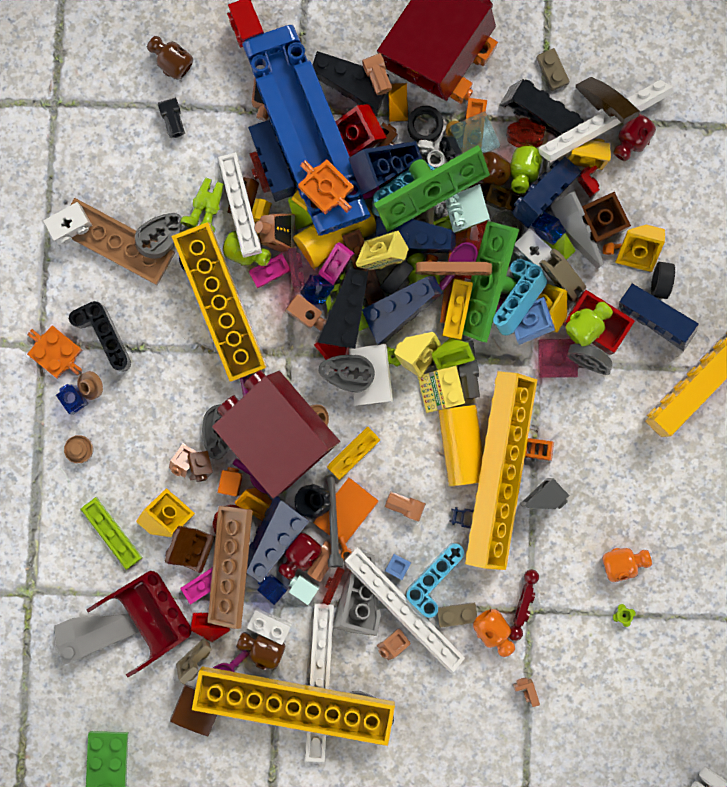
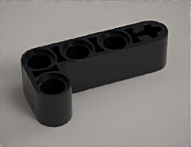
(104, 338)

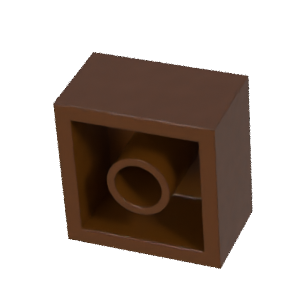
(605, 218)

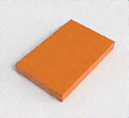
(352, 508)

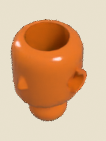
(624, 564)
(494, 631)

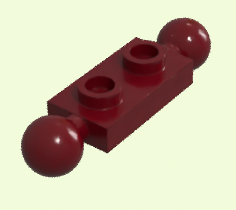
(527, 596)

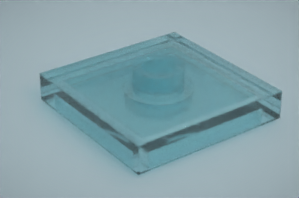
(474, 132)

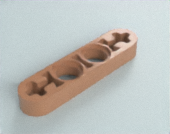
(453, 268)

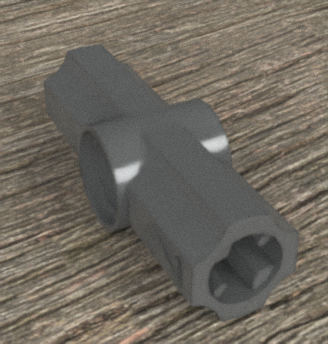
(469, 375)

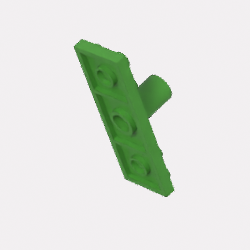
(431, 187)
(486, 289)
(107, 759)

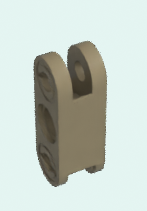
(563, 274)

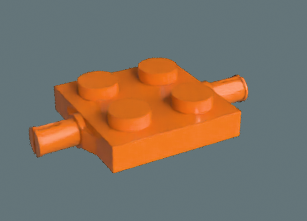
(325, 186)
(54, 352)

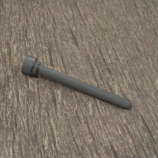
(335, 558)

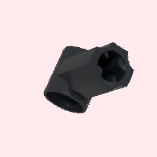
(171, 113)

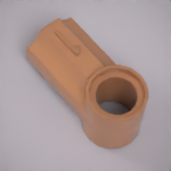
(375, 69)
(407, 506)
(320, 566)

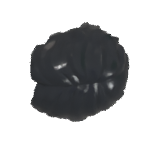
(312, 501)

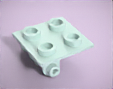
(467, 208)

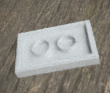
(380, 389)

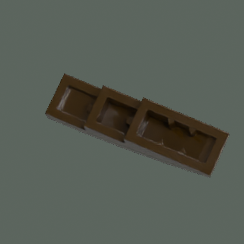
(608, 99)
(498, 196)

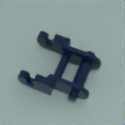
(462, 517)

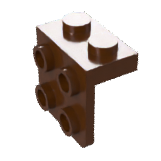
(189, 548)

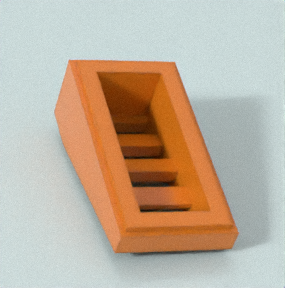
(550, 447)

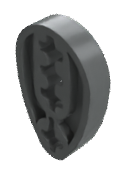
(150, 229)
(590, 358)
(348, 383)
(209, 436)

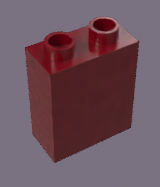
(437, 42)
(274, 431)

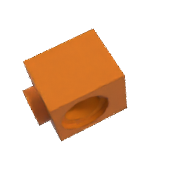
(490, 47)
(462, 91)
(230, 482)

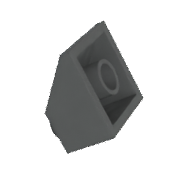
(546, 496)

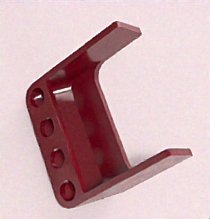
(153, 613)

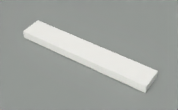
(239, 205)

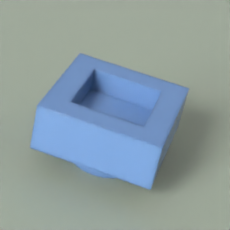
(398, 566)

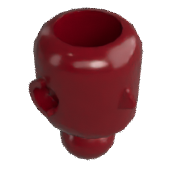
(634, 137)
(300, 555)

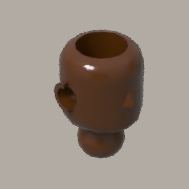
(171, 57)
(498, 168)
(262, 650)

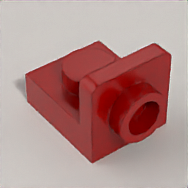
(587, 182)

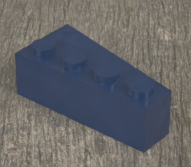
(272, 160)
(382, 163)
(422, 236)
(658, 316)

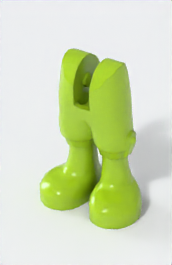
(206, 200)

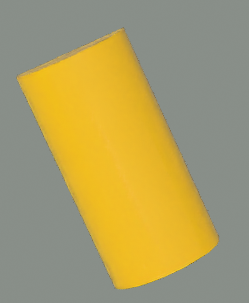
(318, 248)
(461, 444)

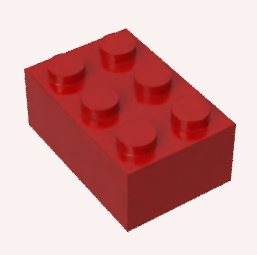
(615, 327)

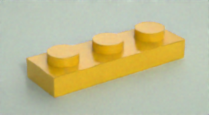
(457, 309)
(353, 453)

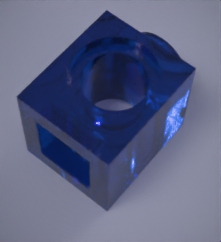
(548, 228)
(316, 289)
(79, 402)
(272, 588)

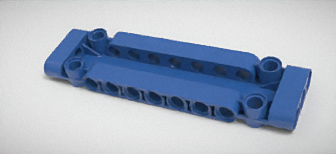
(302, 119)

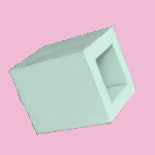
(303, 588)

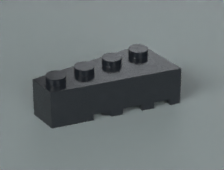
(347, 79)
(540, 108)
(345, 312)

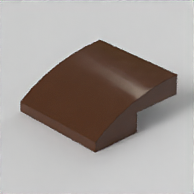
(189, 719)

